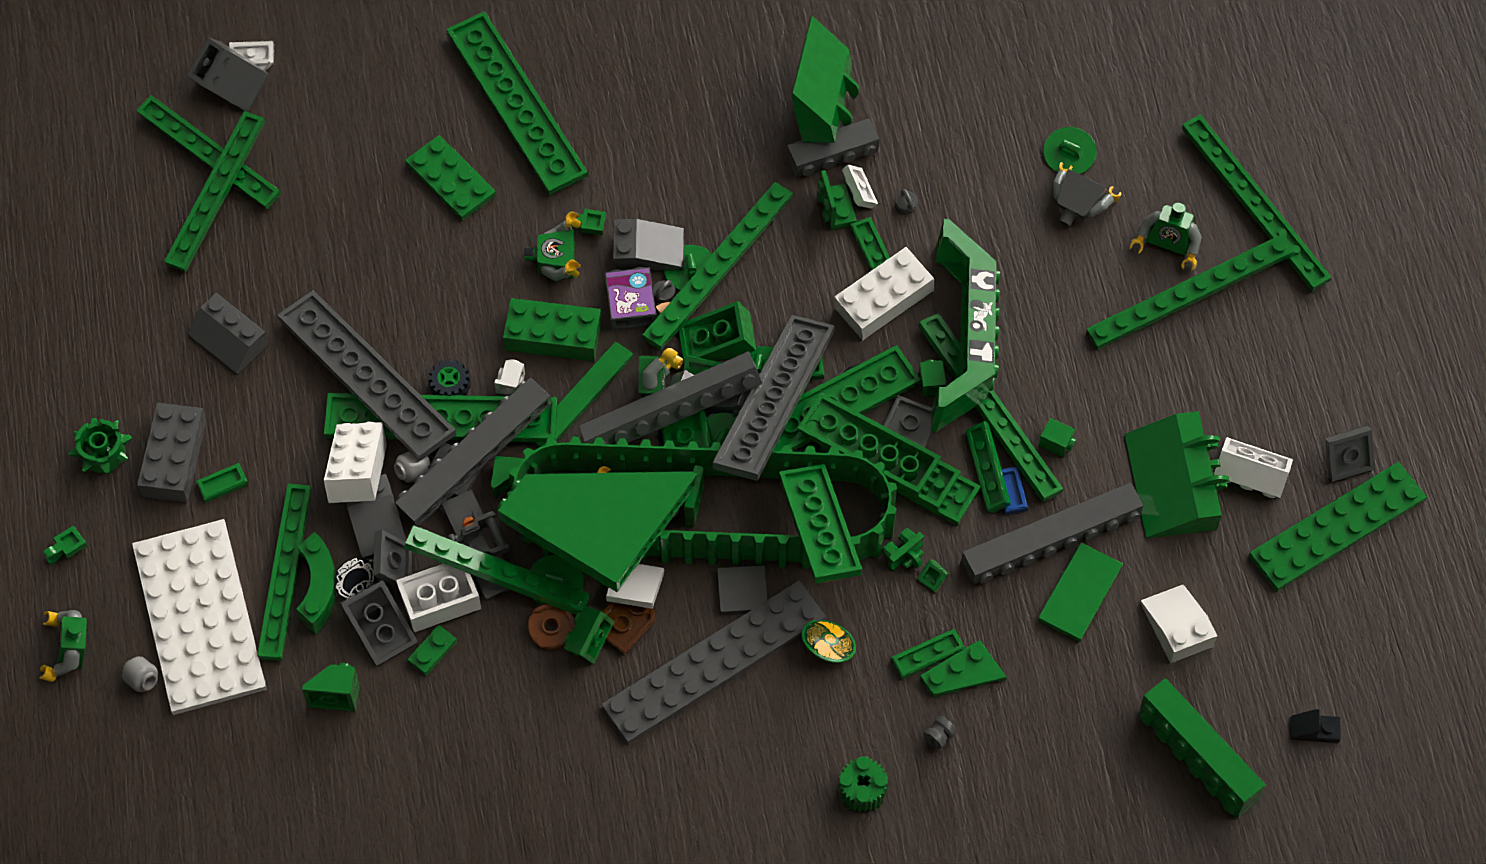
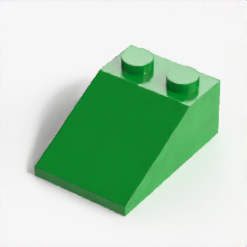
(718, 334)

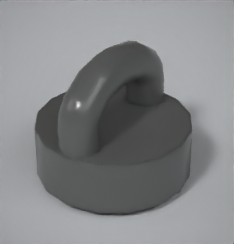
(906, 201)
(664, 291)

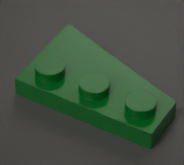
(963, 670)

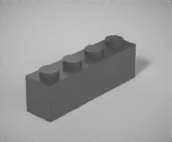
(850, 143)

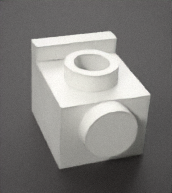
(509, 377)

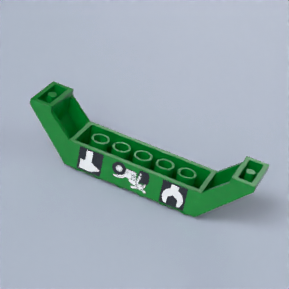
(978, 331)

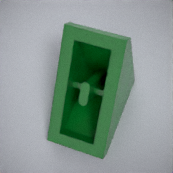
(500, 478)

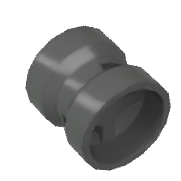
(940, 732)

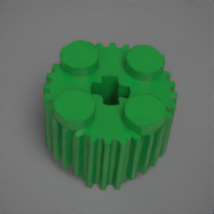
(863, 772)

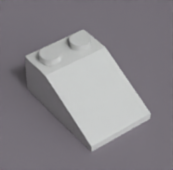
(1179, 623)

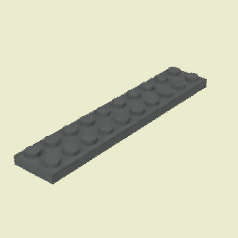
(367, 375)
(773, 402)
(712, 662)

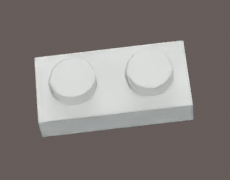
(859, 186)

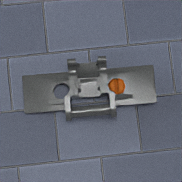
(467, 523)

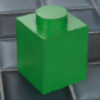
(932, 377)
(1057, 438)

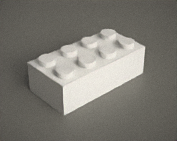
(884, 293)
(355, 462)

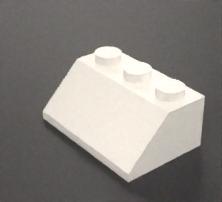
(1254, 468)
(437, 596)

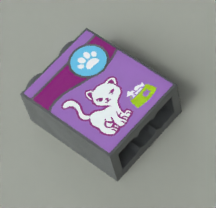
(630, 298)

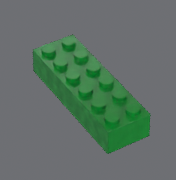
(1201, 749)

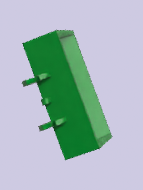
(822, 85)
(1176, 475)

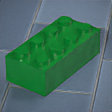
(552, 329)

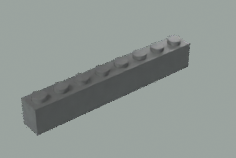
(674, 402)
(473, 452)
(1052, 533)

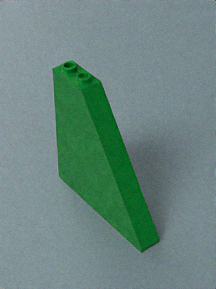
(597, 518)

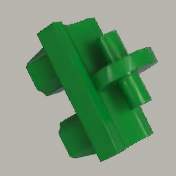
(908, 554)

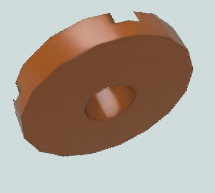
(549, 639)

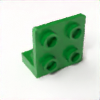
(836, 202)

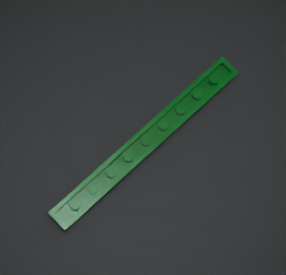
(1254, 200)
(717, 266)
(1190, 291)
(996, 414)

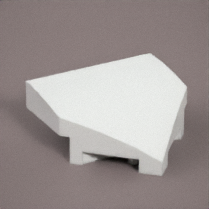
(257, 52)

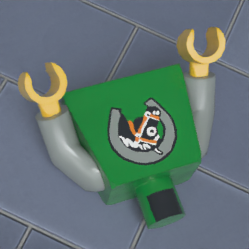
(1171, 230)
(556, 250)
(654, 371)
(71, 643)

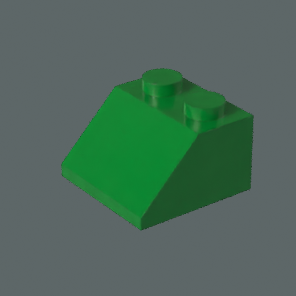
(588, 634)
(333, 688)

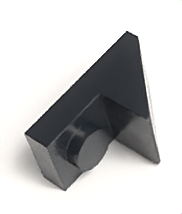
(1313, 727)

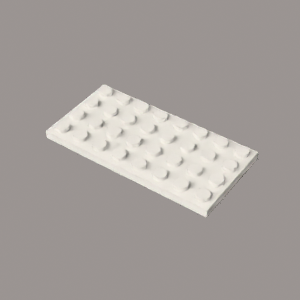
(199, 617)

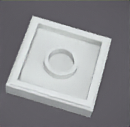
(639, 588)

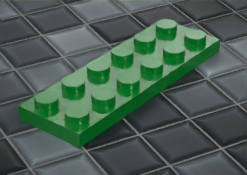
(820, 523)

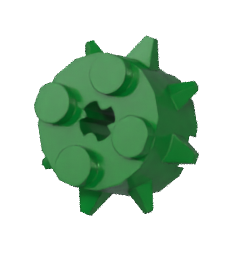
(100, 446)

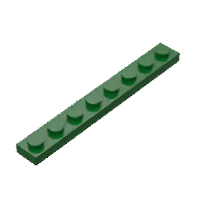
(205, 149)
(214, 191)
(496, 570)
(284, 572)

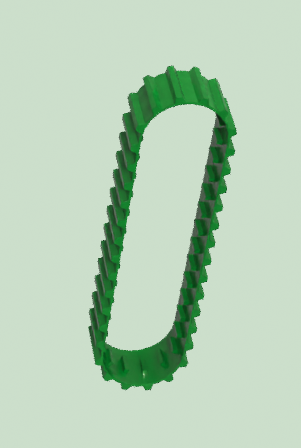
(718, 545)

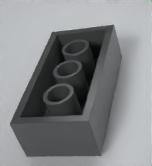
(172, 452)

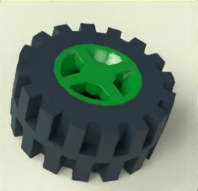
(449, 372)

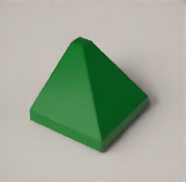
(932, 575)

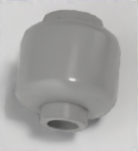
(409, 467)
(140, 674)

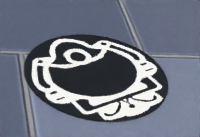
(353, 577)

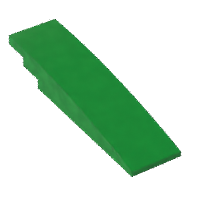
(913, 468)

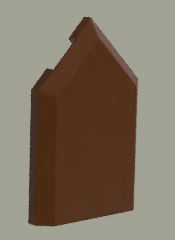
(629, 625)

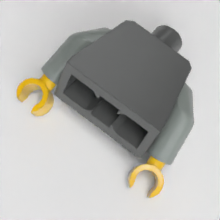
(1080, 195)

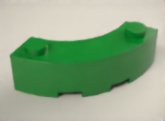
(321, 596)

